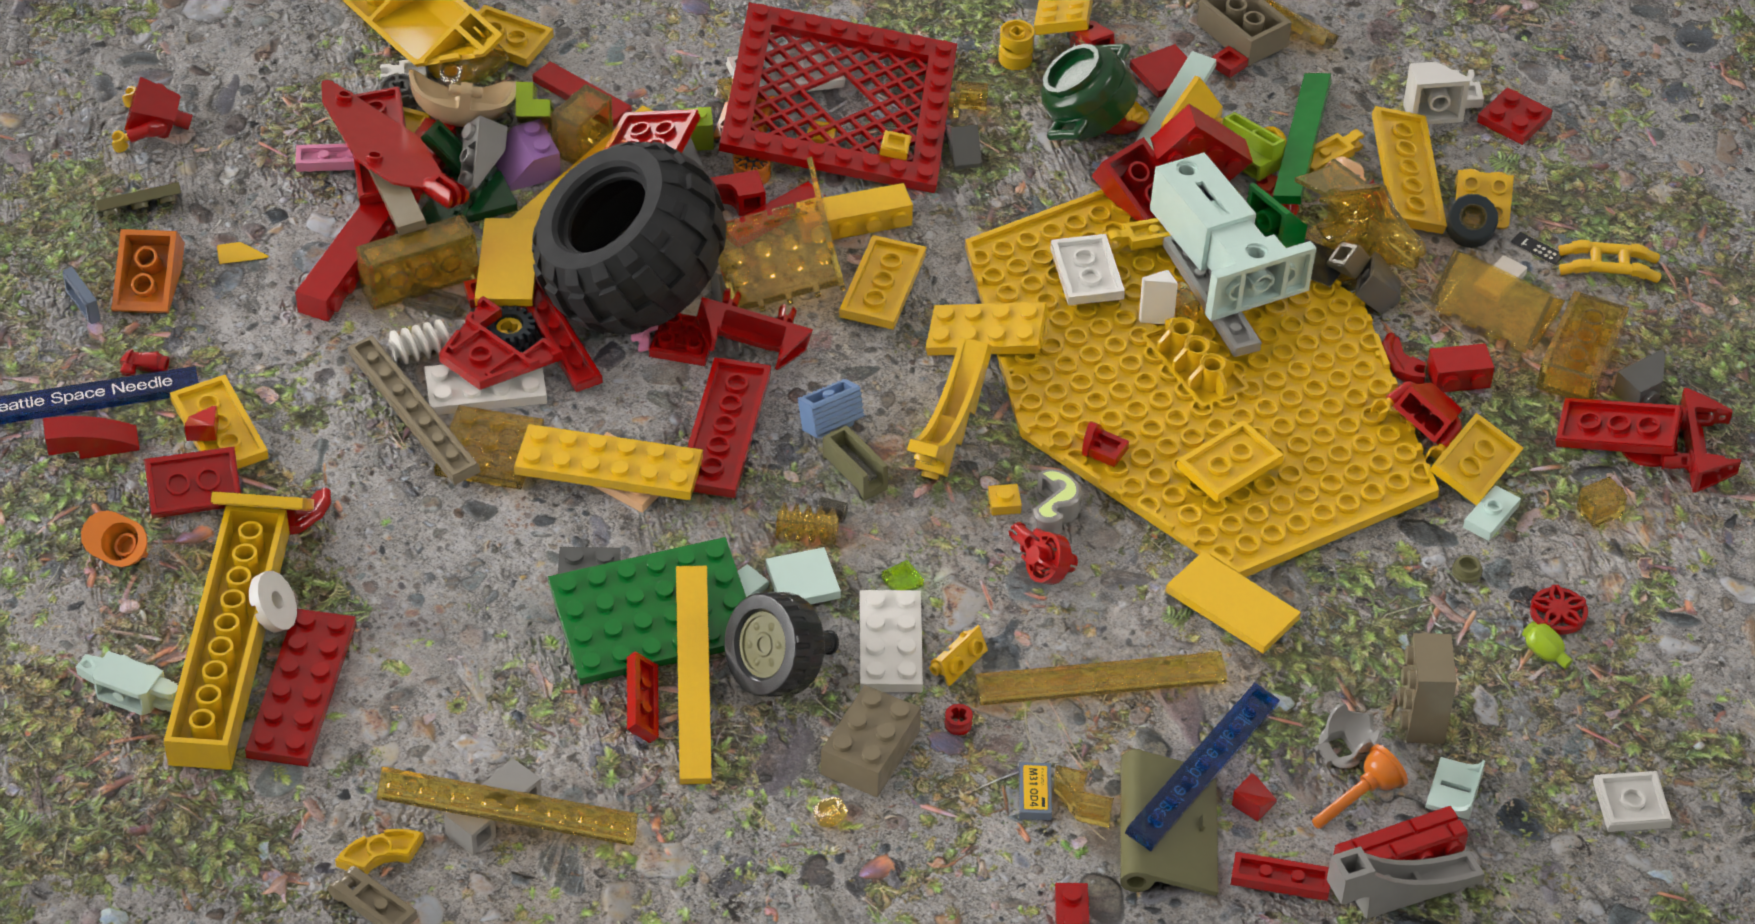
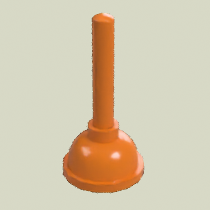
(1381, 772)

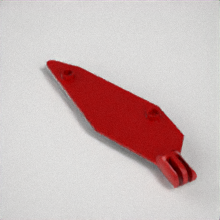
(389, 147)

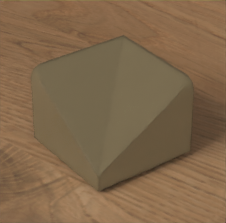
(1349, 259)

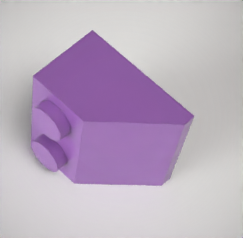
(529, 156)

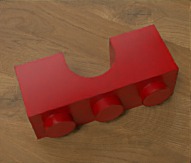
(741, 191)

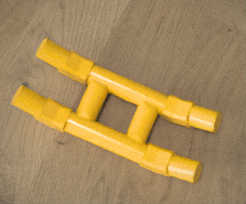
(1596, 250)

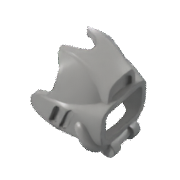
(1354, 729)

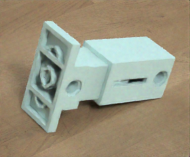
(1221, 235)

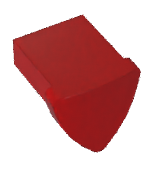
(1103, 445)

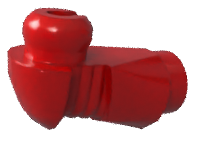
(143, 361)

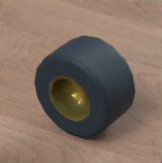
(1476, 211)

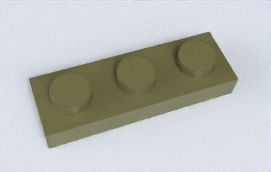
(138, 199)

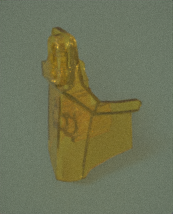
(1361, 216)

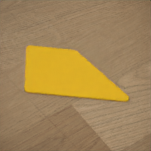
(238, 252)

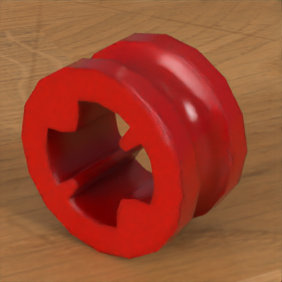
(958, 711)

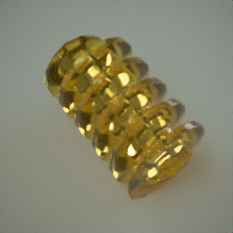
(807, 523)

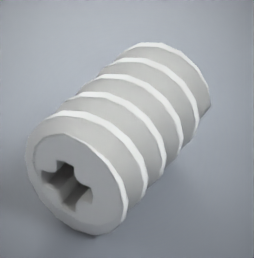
(417, 341)

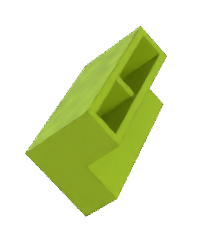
(529, 107)
(1264, 146)

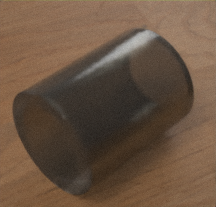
(840, 507)

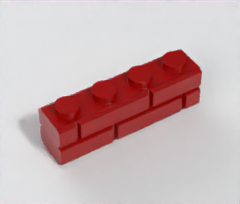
(1414, 839)

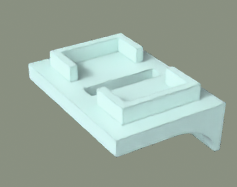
(1459, 776)

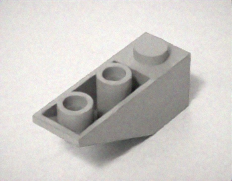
(482, 147)

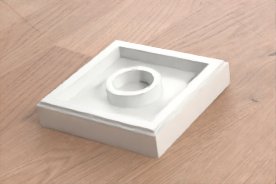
(1632, 801)

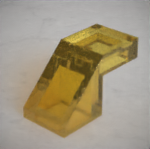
(1085, 807)

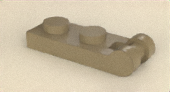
(371, 899)

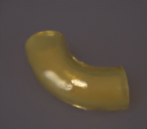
(474, 69)

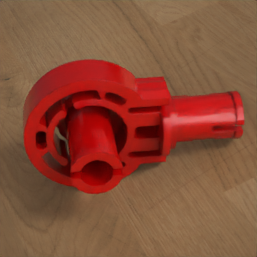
(1041, 555)

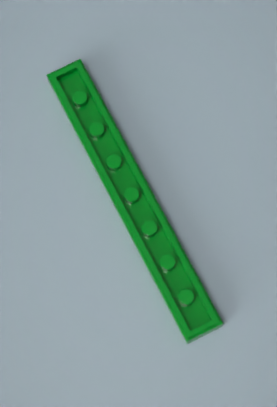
(1302, 137)

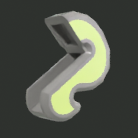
(1062, 500)

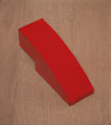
(89, 436)

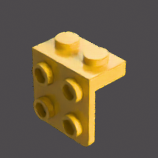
(1493, 185)

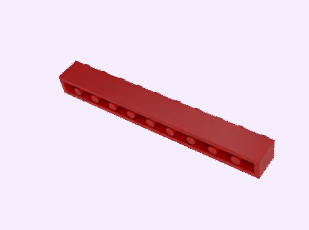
(337, 269)

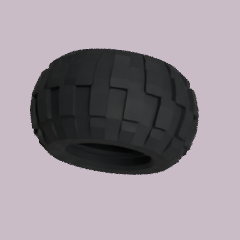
(629, 238)

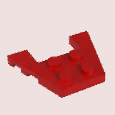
(486, 358)

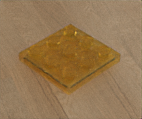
(493, 442)

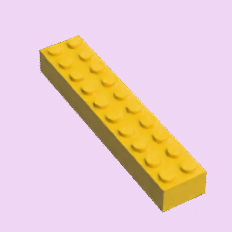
(225, 641)

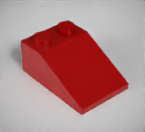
(1129, 179)

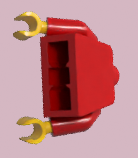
(150, 114)
(1427, 410)

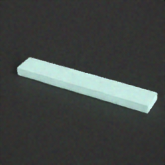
(1195, 65)

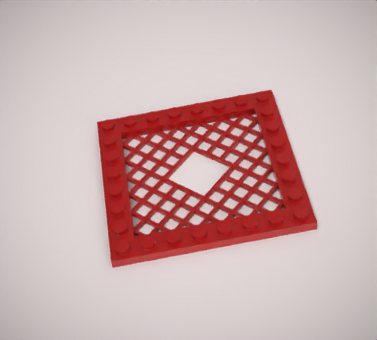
(744, 139)

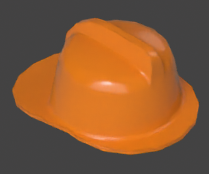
(114, 538)

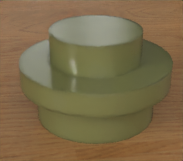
(1467, 569)

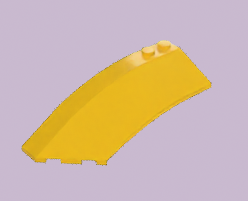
(429, 29)

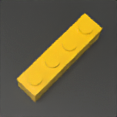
(869, 211)

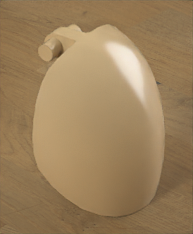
(462, 102)

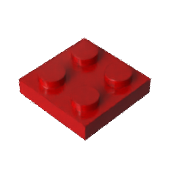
(1514, 116)

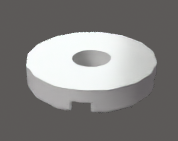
(273, 601)

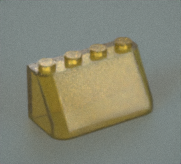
(1495, 301)

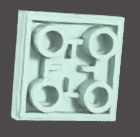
(804, 574)

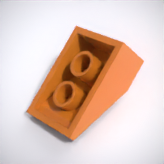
(147, 270)

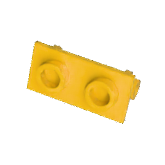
(961, 655)

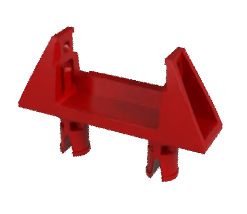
(753, 328)
(1703, 468)

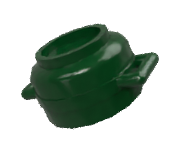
(1088, 91)

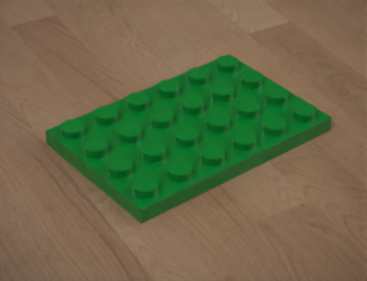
(633, 607)

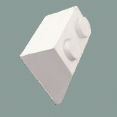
(1436, 92)

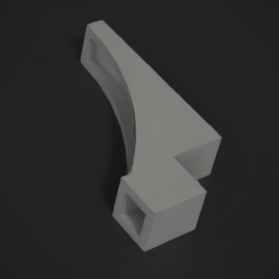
(1390, 884)

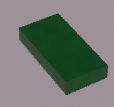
(444, 145)

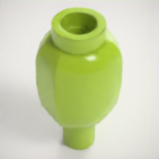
(1546, 644)

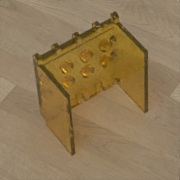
(782, 253)

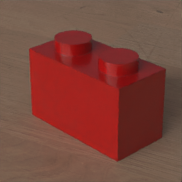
(1460, 367)

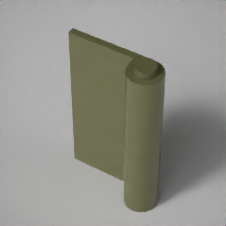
(1188, 851)

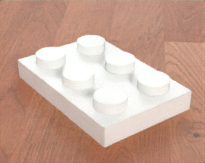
(1087, 269)

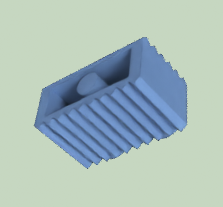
(831, 408)

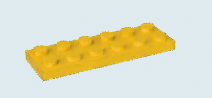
(1409, 168)
(608, 462)

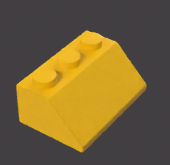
(1200, 97)

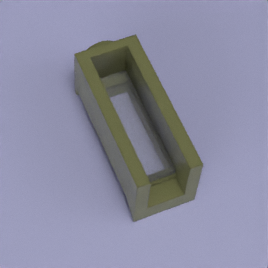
(856, 461)

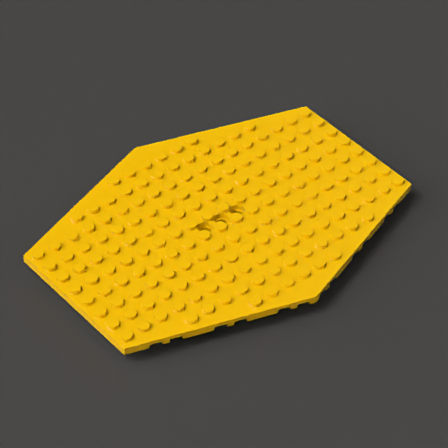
(1182, 386)

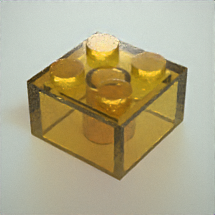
(581, 123)

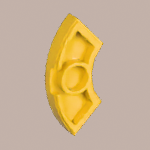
(387, 847)

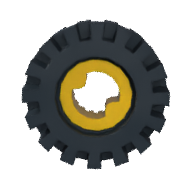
(521, 325)

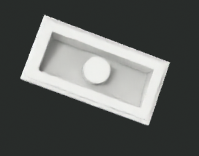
(1158, 298)

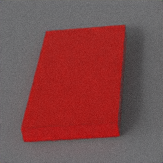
(1619, 426)

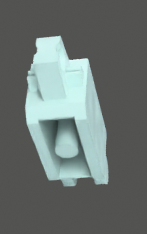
(128, 683)

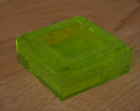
(902, 577)

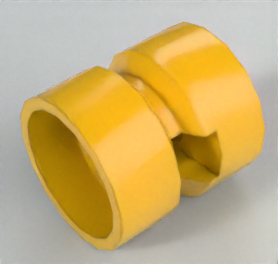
(1016, 44)

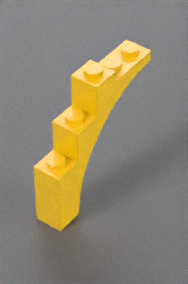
(959, 399)

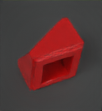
(202, 425)
(1253, 798)

